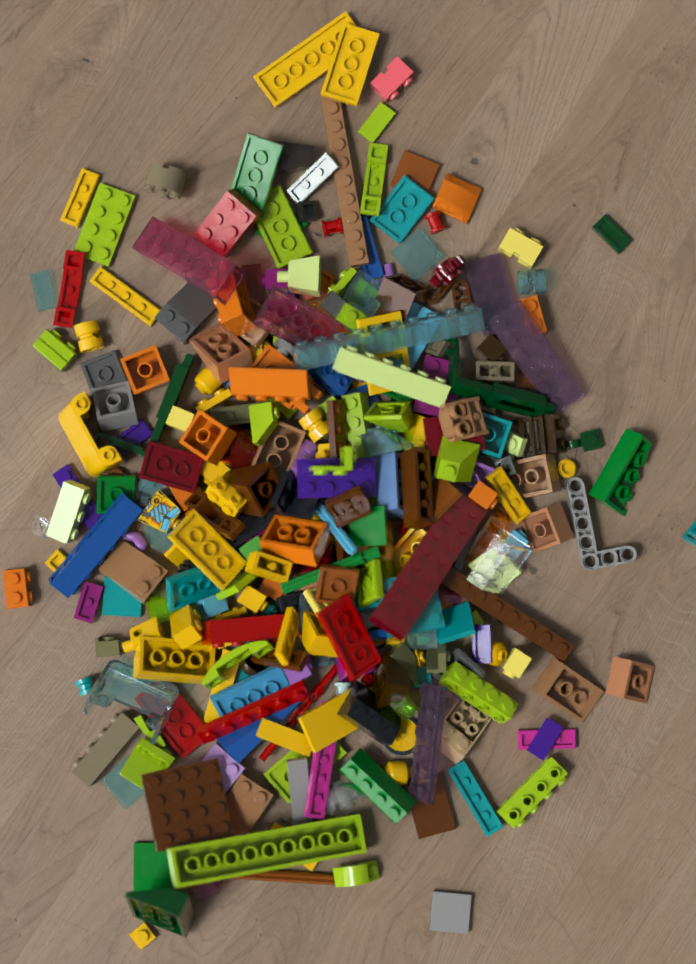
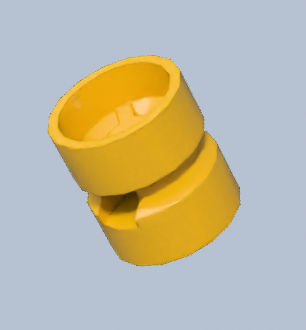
(89, 336)
(316, 425)

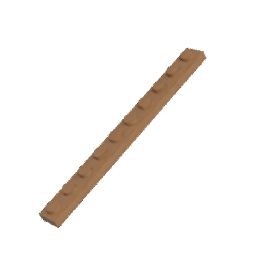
(344, 181)

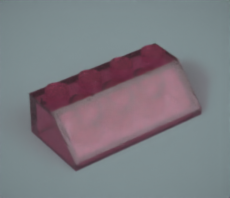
(293, 319)

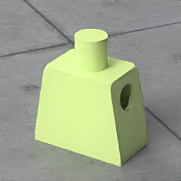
(303, 276)

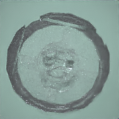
(343, 798)

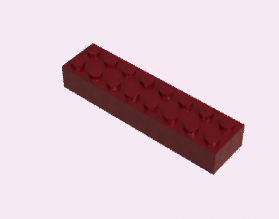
(427, 568)

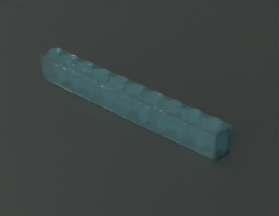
(390, 337)

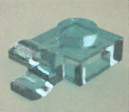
(147, 488)

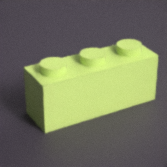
(69, 511)

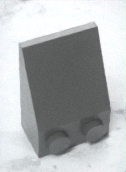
(186, 313)

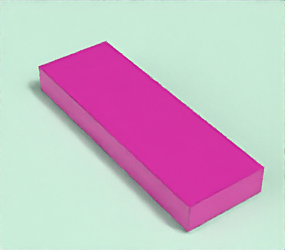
(565, 740)

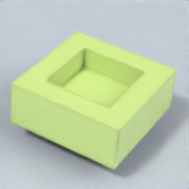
(515, 444)

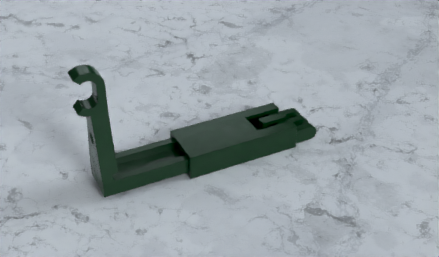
(494, 395)
(170, 398)

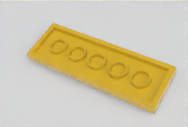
(301, 64)

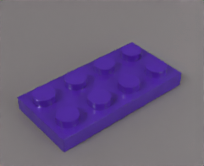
(331, 485)

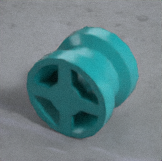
(85, 685)

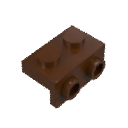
(349, 506)

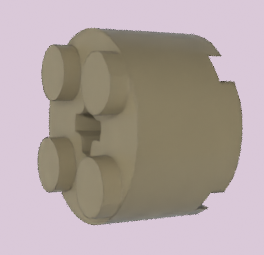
(165, 181)

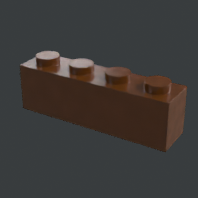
(416, 488)

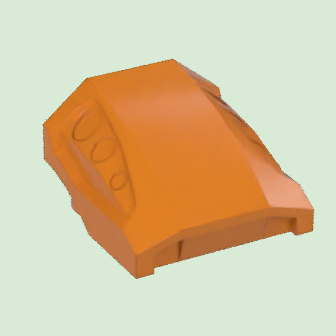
(456, 198)

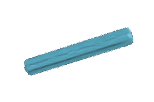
(339, 533)

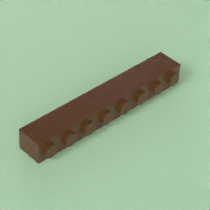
(508, 615)

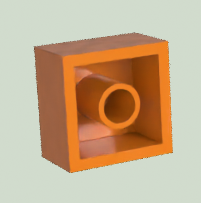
(145, 370)
(208, 437)

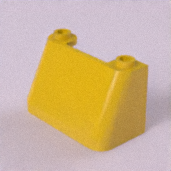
(94, 460)

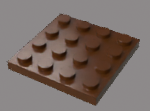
(187, 805)

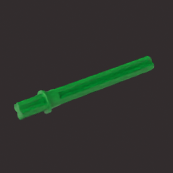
(312, 577)

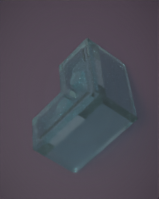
(362, 294)

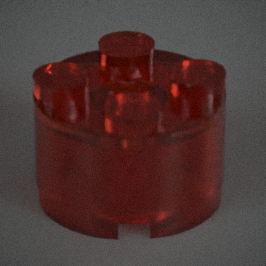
(240, 451)

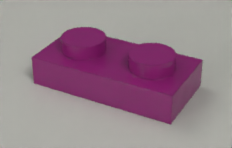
(88, 602)

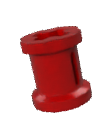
(435, 222)
(332, 227)

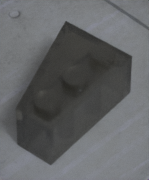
(295, 158)

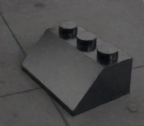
(362, 712)

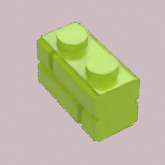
(55, 350)

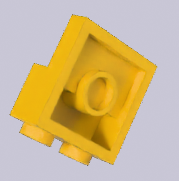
(226, 497)

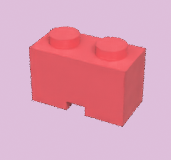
(390, 83)

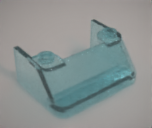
(145, 696)

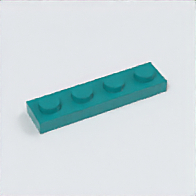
(475, 798)

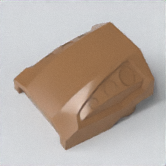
(462, 419)

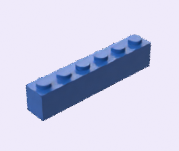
(95, 545)

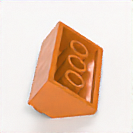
(270, 384)

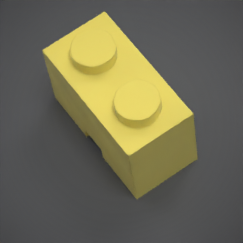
(520, 246)
(179, 419)
(515, 663)

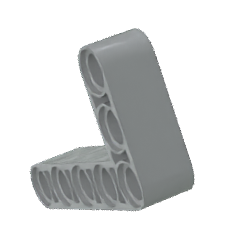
(588, 532)

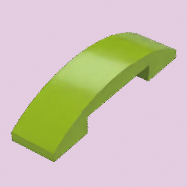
(374, 179)
(215, 674)

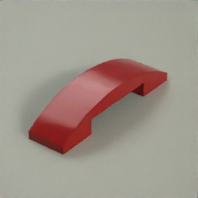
(70, 289)

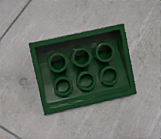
(163, 908)

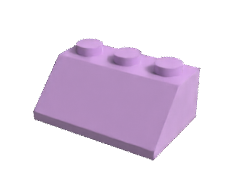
(228, 765)

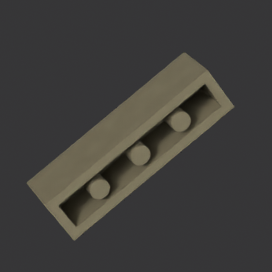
(106, 748)

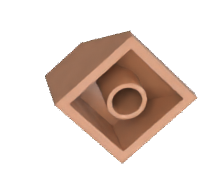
(547, 527)
(630, 679)

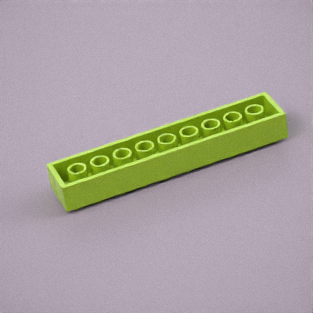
(266, 850)

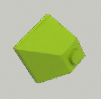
(391, 415)
(456, 460)

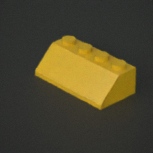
(166, 661)

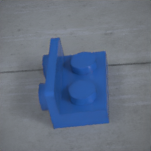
(331, 380)

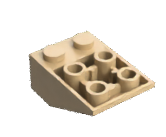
(461, 729)

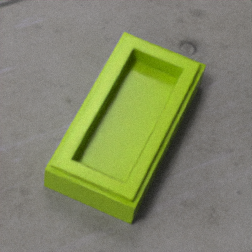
(376, 122)

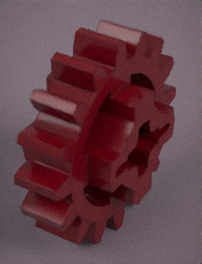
(447, 271)

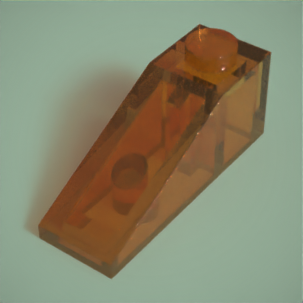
(497, 520)

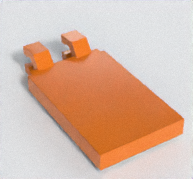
(272, 359)

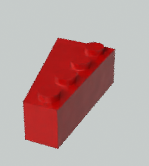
(241, 629)

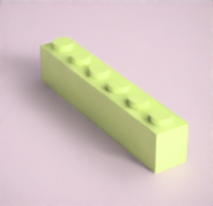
(390, 376)

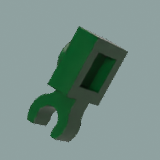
(588, 441)

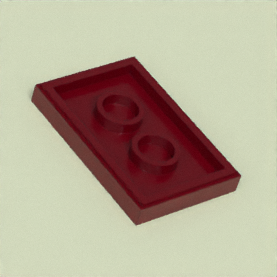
(434, 434)
(171, 467)

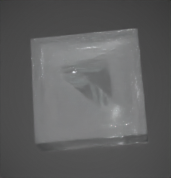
(40, 526)

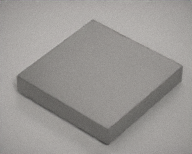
(450, 912)

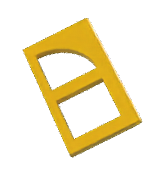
(363, 323)

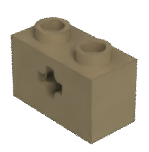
(495, 372)

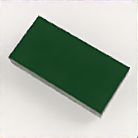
(611, 234)

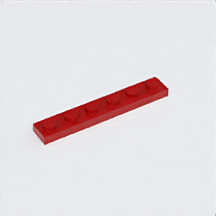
(252, 712)

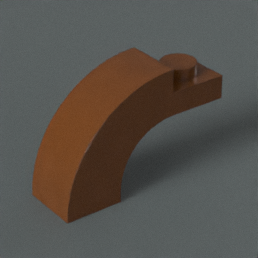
(224, 524)

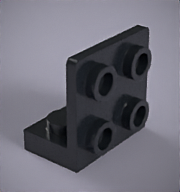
(286, 500)

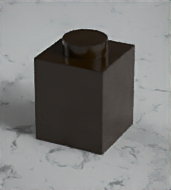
(492, 349)

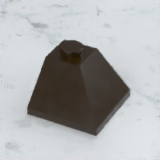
(390, 681)

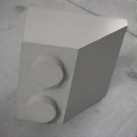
(114, 406)

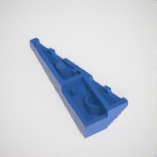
(243, 740)

